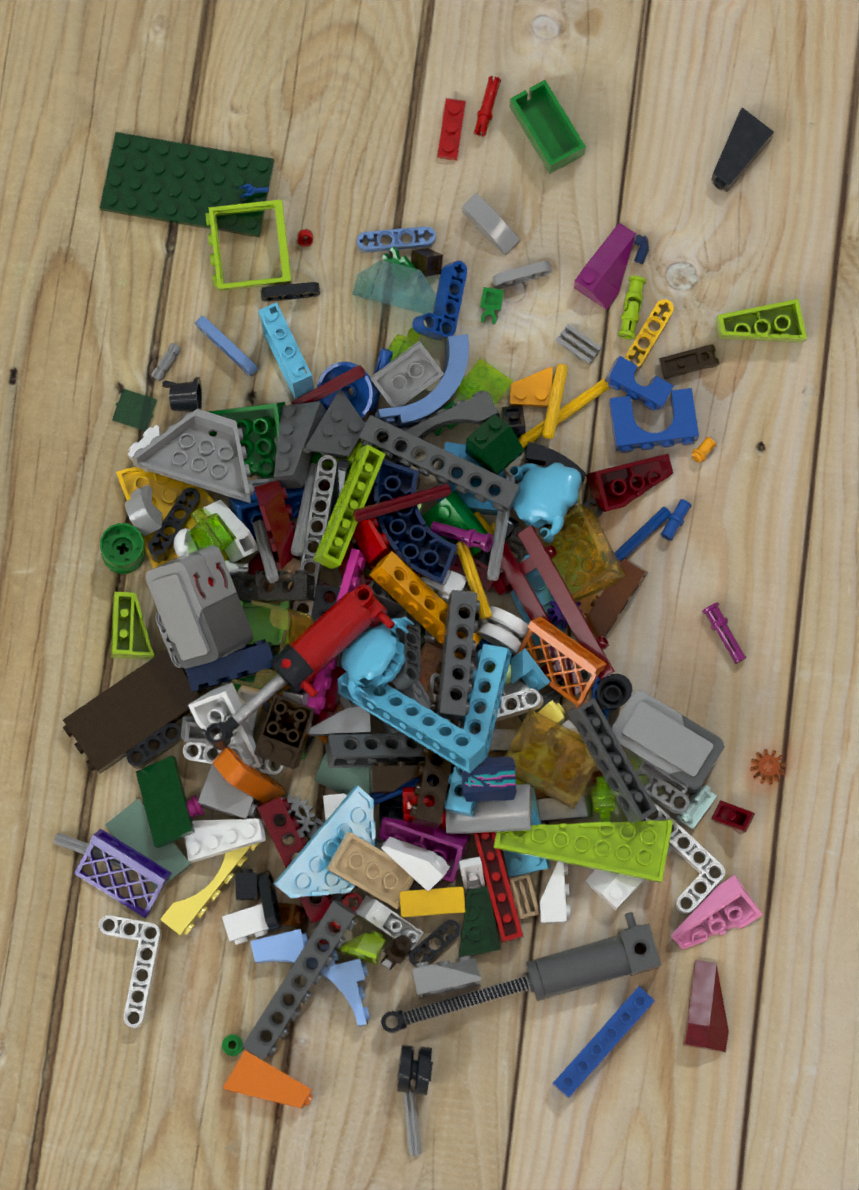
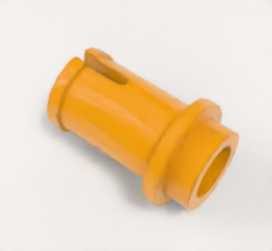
(703, 450)

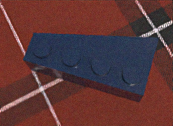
(233, 666)

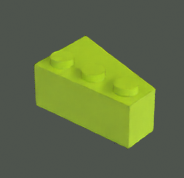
(129, 632)

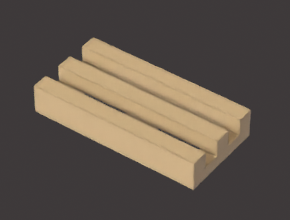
(528, 913)

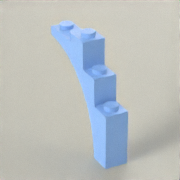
(346, 975)

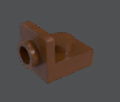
(292, 915)

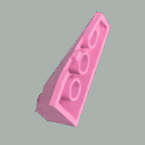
(722, 910)

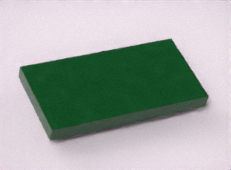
(165, 802)

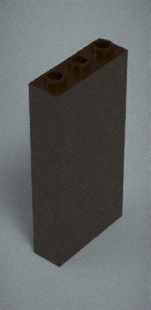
(130, 711)

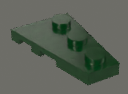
(479, 924)

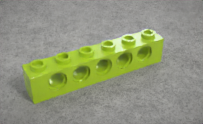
(352, 497)

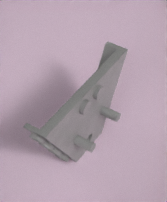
(196, 458)

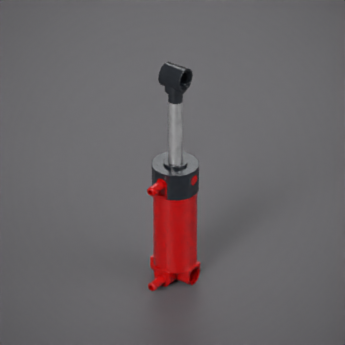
(309, 654)

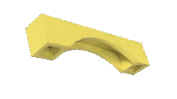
(183, 913)

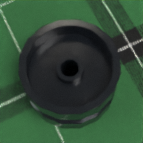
(417, 1070)

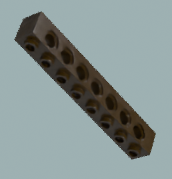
(432, 815)

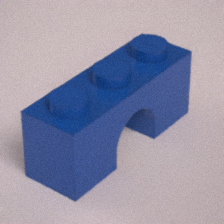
(622, 378)

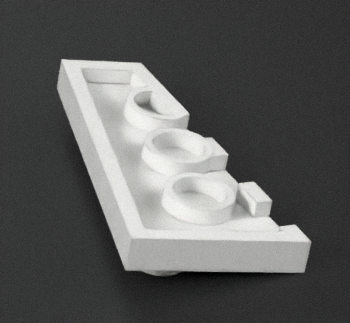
(222, 836)

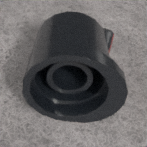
(185, 395)
(614, 691)

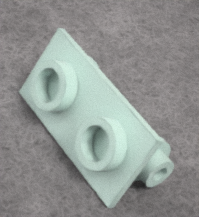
(698, 805)

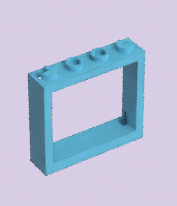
(285, 350)

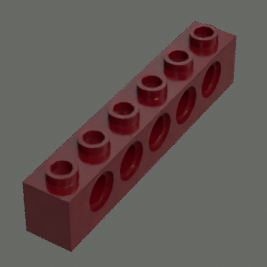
(268, 811)

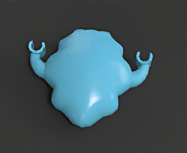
(546, 495)
(374, 657)

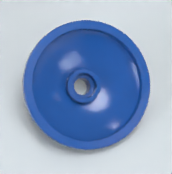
(363, 388)

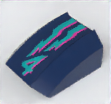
(490, 781)

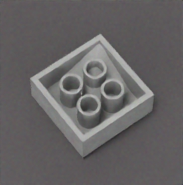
(445, 976)

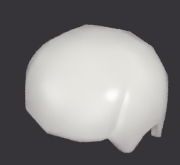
(183, 542)

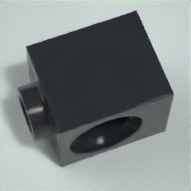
(246, 885)

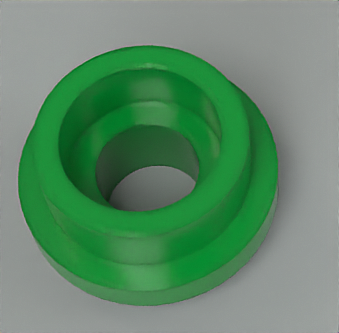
(232, 1052)

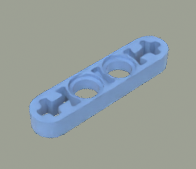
(396, 235)
(226, 346)

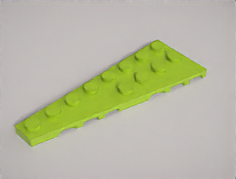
(613, 847)

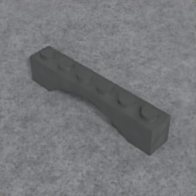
(475, 411)

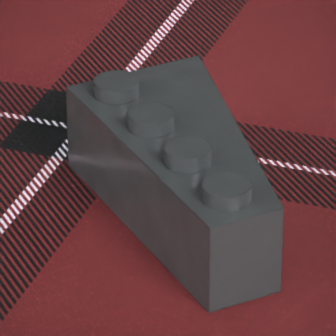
(295, 430)

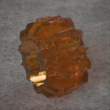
(774, 772)

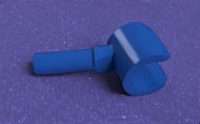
(250, 190)

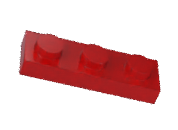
(451, 129)

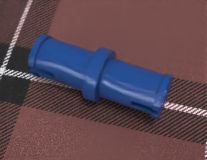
(676, 519)

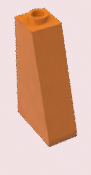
(266, 1082)

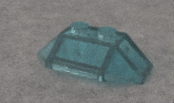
(395, 286)

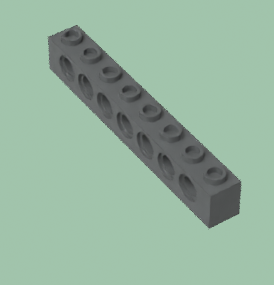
(375, 428)
(255, 1041)

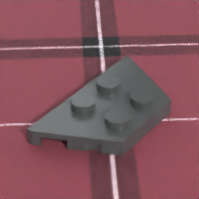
(337, 429)

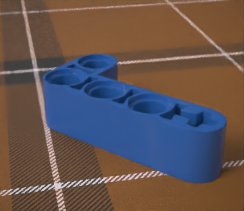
(452, 276)

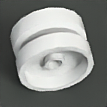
(503, 629)

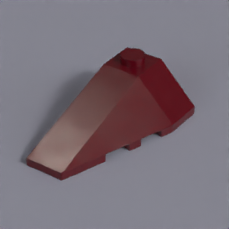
(621, 484)

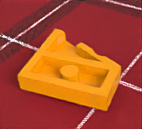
(532, 390)

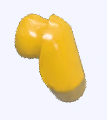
(489, 528)

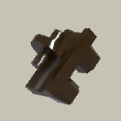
(397, 951)

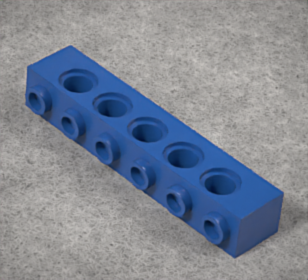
(603, 1042)

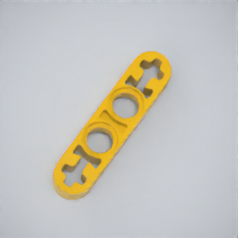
(646, 333)

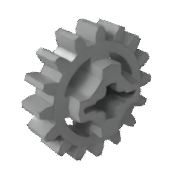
(295, 807)

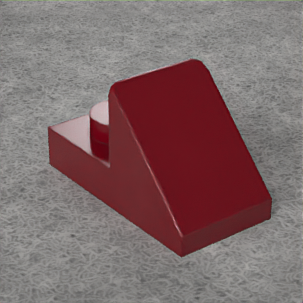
(733, 817)

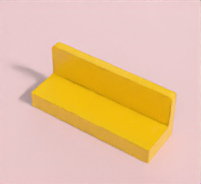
(432, 902)

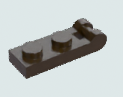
(688, 361)

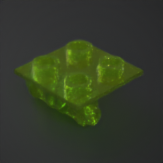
(484, 378)

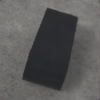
(143, 747)

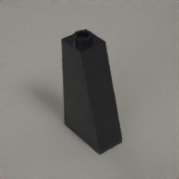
(742, 147)

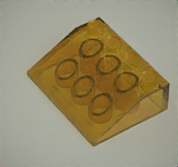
(584, 554)
(551, 759)

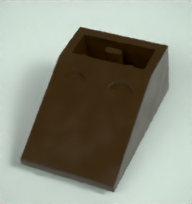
(285, 732)

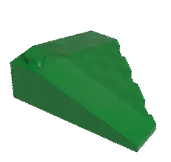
(260, 434)

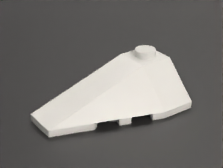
(219, 706)
(614, 887)

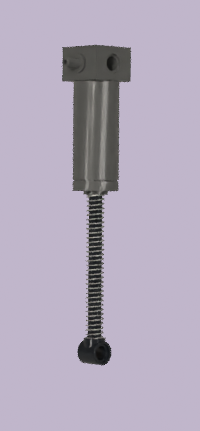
(555, 973)

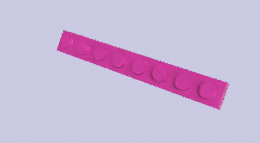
(350, 582)

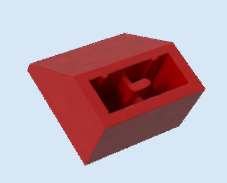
(371, 540)

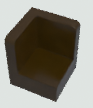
(427, 261)

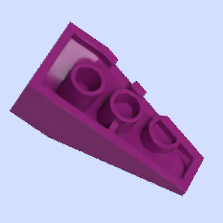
(605, 271)
(448, 846)

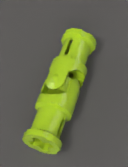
(632, 309)

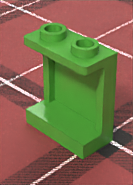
(260, 623)

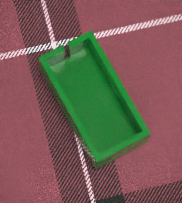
(547, 126)

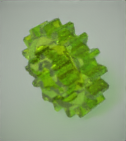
(603, 799)

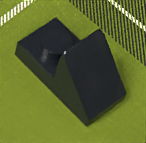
(515, 418)

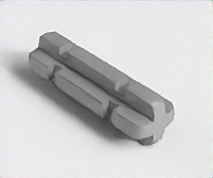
(166, 361)

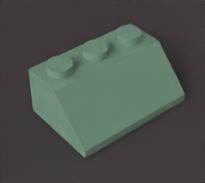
(343, 779)

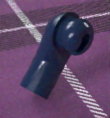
(643, 249)

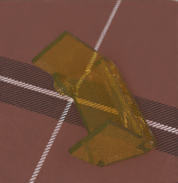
(294, 624)

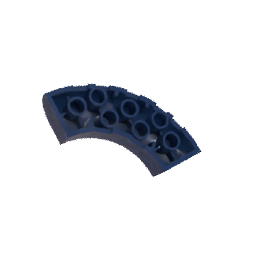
(406, 528)

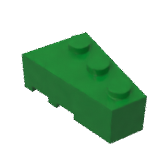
(456, 513)

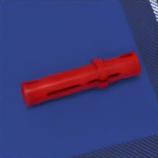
(485, 113)

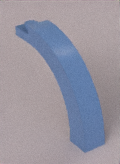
(455, 366)

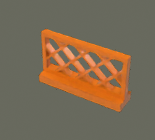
(571, 650)

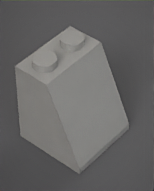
(225, 799)

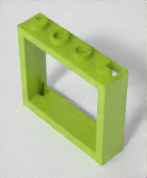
(213, 239)

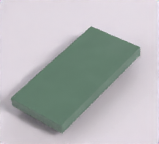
(133, 829)

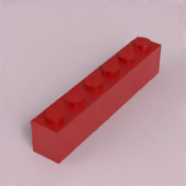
(499, 887)

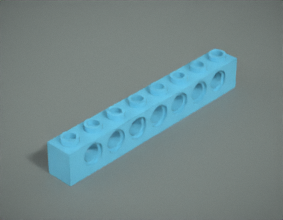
(488, 655)
(419, 724)

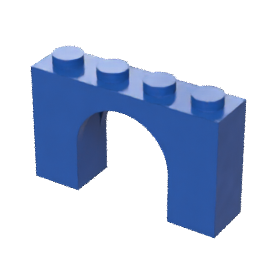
(630, 436)

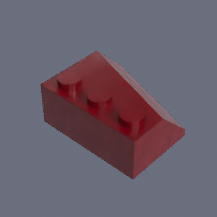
(277, 520)

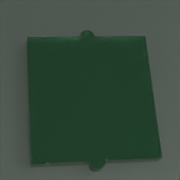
(134, 410)

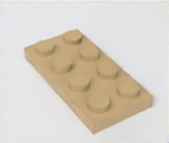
(370, 869)

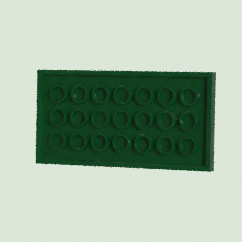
(182, 181)

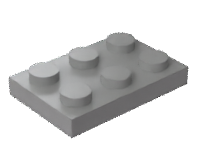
(407, 375)

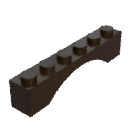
(387, 779)

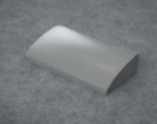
(495, 815)

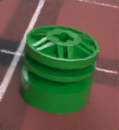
(114, 540)

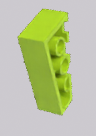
(764, 323)

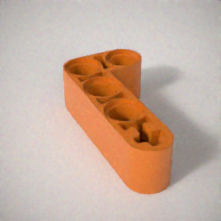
(246, 777)

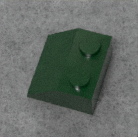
(494, 445)

